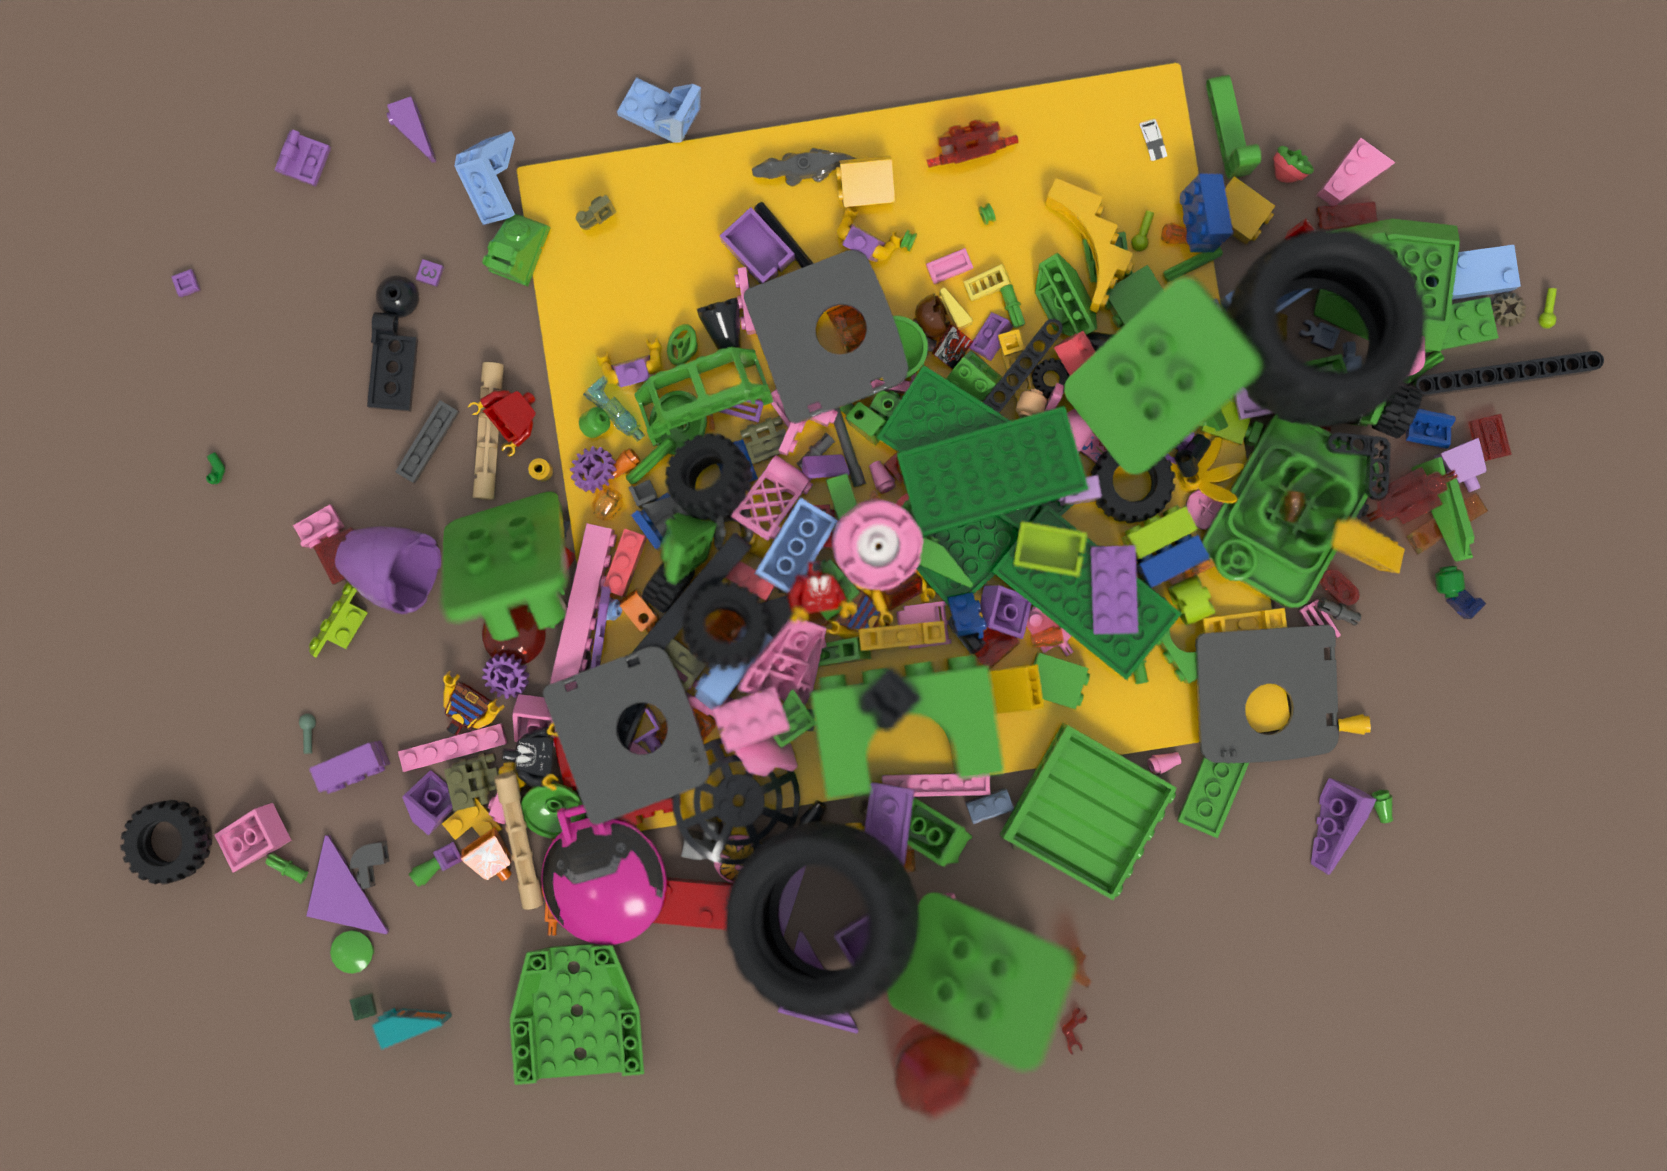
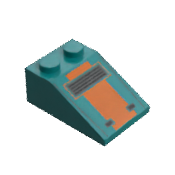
(406, 1023)

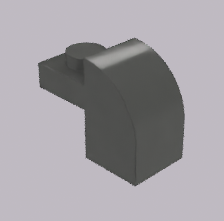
(702, 839)
(365, 858)

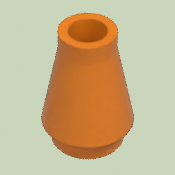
(625, 462)

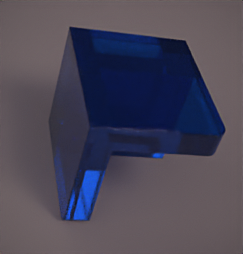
(1466, 604)

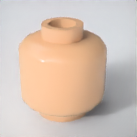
(1031, 403)

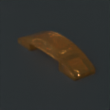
(1429, 532)

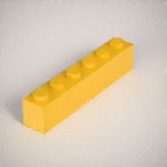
(1368, 546)

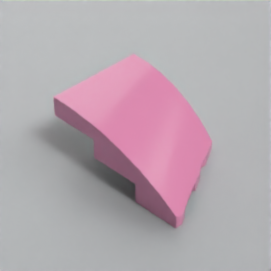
(766, 755)

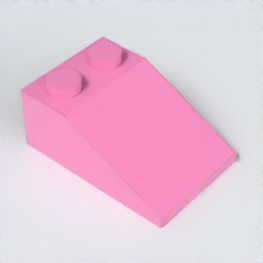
(252, 837)

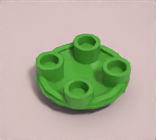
(351, 951)

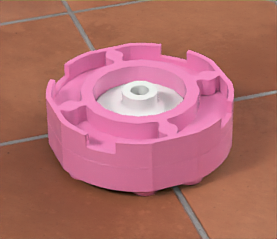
(893, 558)

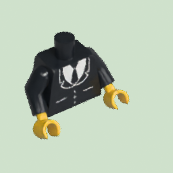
(533, 757)

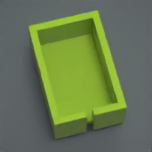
(1160, 531)
(1049, 549)

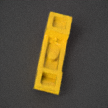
(1011, 348)
(1246, 621)
(902, 635)

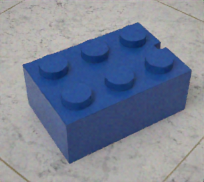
(1206, 213)
(1171, 560)

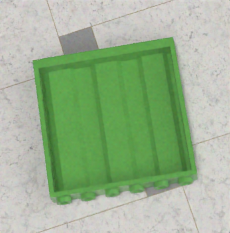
(1088, 811)

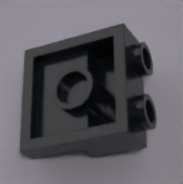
(888, 700)

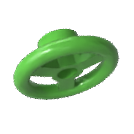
(686, 346)
(1251, 566)

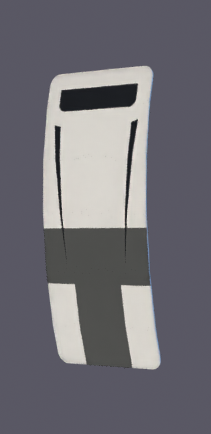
(1153, 139)

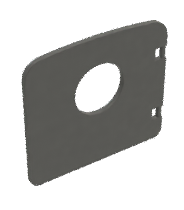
(786, 323)
(1239, 662)
(605, 772)

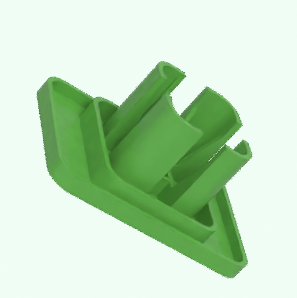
(1162, 375)
(1289, 553)
(504, 560)
(984, 982)

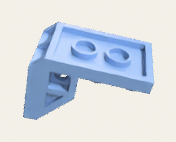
(661, 111)
(481, 179)

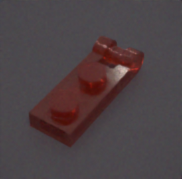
(1346, 215)

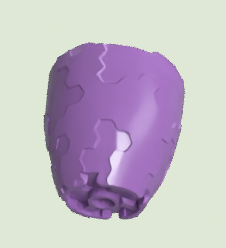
(390, 566)

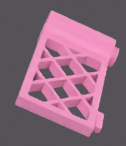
(785, 479)

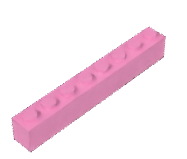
(583, 604)

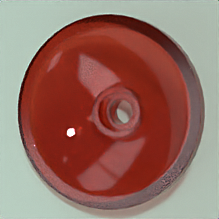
(526, 645)

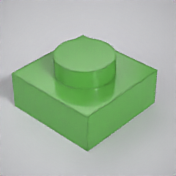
(1252, 433)

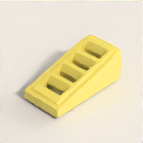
(984, 276)
(956, 313)

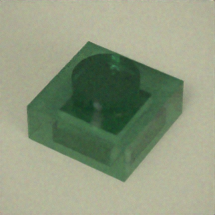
(363, 1006)

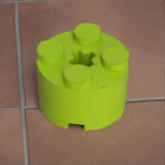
(1191, 600)

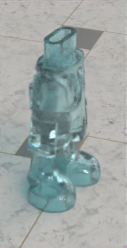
(618, 414)

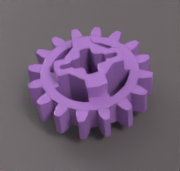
(593, 469)
(505, 675)

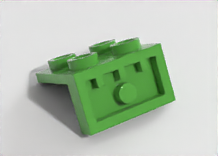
(974, 376)

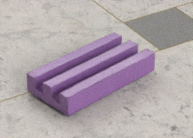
(744, 416)

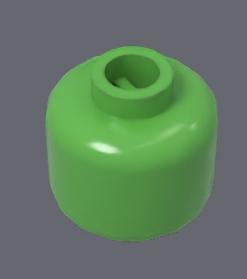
(594, 422)

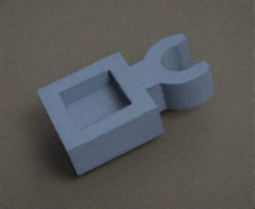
(1323, 334)

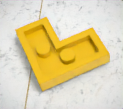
(475, 817)

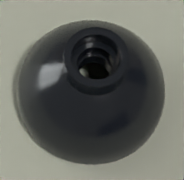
(404, 302)

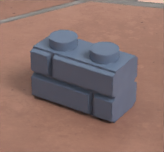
(989, 805)

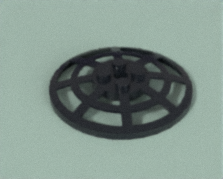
(730, 814)

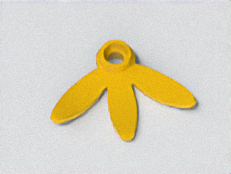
(1205, 478)

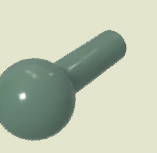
(307, 723)

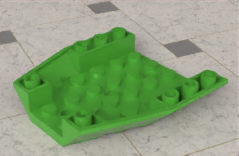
(1426, 251)
(549, 1032)

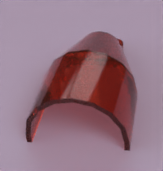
(932, 1070)

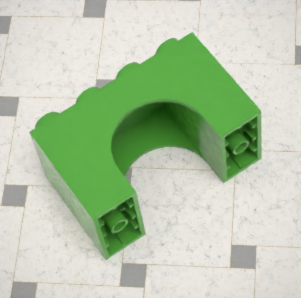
(953, 698)

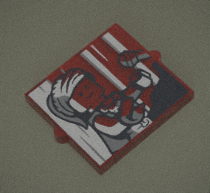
(952, 347)

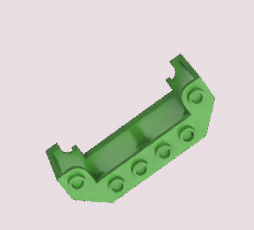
(705, 404)

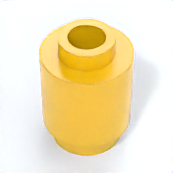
(546, 472)

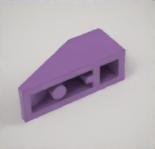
(407, 119)

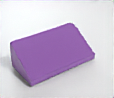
(987, 341)
(824, 466)

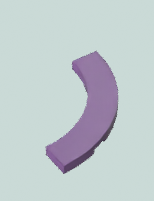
(600, 628)

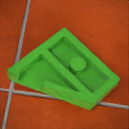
(797, 717)

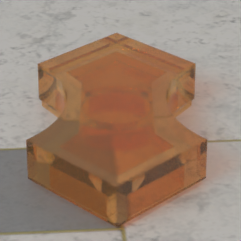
(1192, 572)

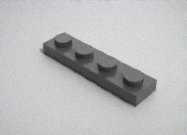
(427, 441)

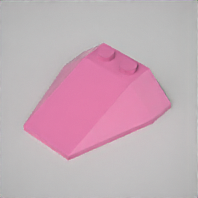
(788, 662)

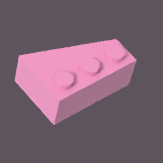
(1356, 170)

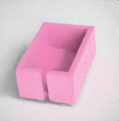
(750, 720)

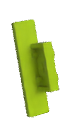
(341, 623)

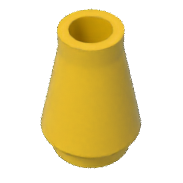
(1355, 724)

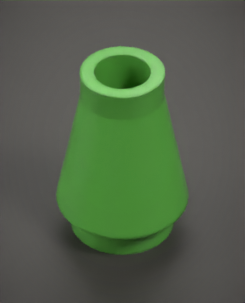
(1383, 805)
(423, 873)

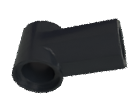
(1188, 458)
(970, 641)

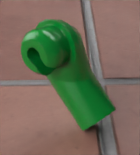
(217, 471)

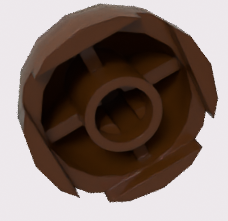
(931, 316)

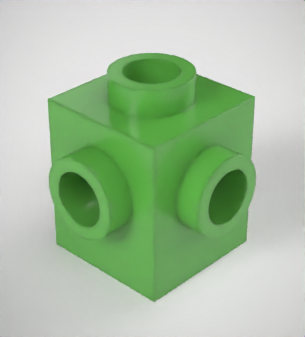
(883, 398)

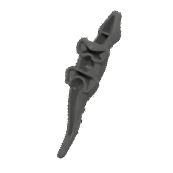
(812, 164)

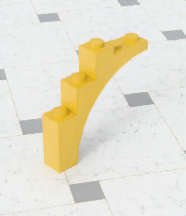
(1084, 212)

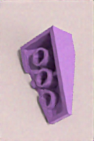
(1341, 818)

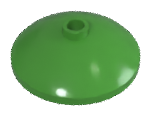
(913, 343)
(680, 434)
(541, 812)

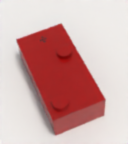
(694, 903)

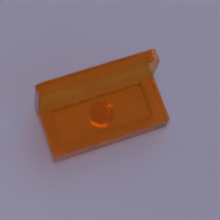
(1079, 975)

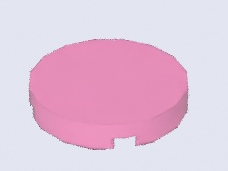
(1202, 509)

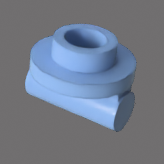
(614, 609)

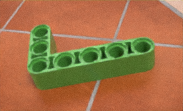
(1236, 156)

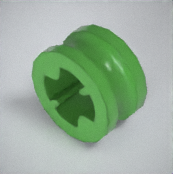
(987, 214)
(908, 240)

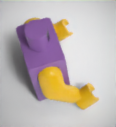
(862, 241)
(633, 370)

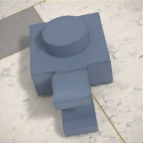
(1350, 360)

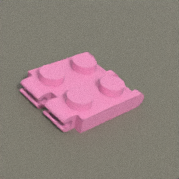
(921, 614)

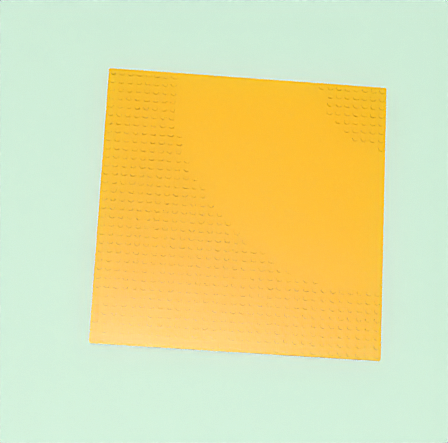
(666, 259)

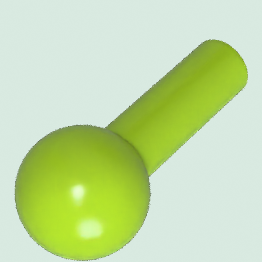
(1140, 241)
(1547, 318)

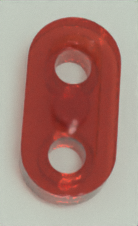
(1339, 586)

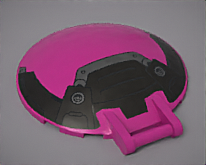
(602, 879)

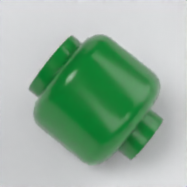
(1449, 581)

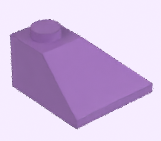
(1005, 610)
(428, 802)

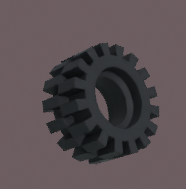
(1042, 368)

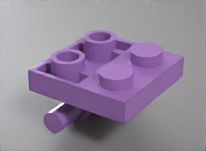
(302, 158)

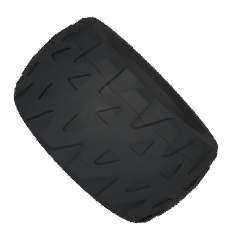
(1367, 278)
(759, 943)

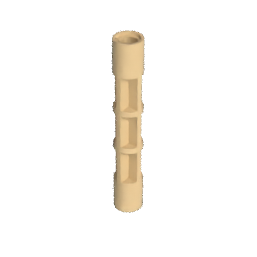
(487, 436)
(510, 797)

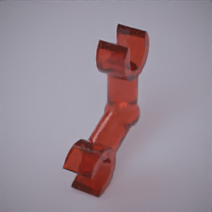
(1067, 1030)

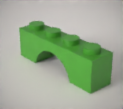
(1183, 661)

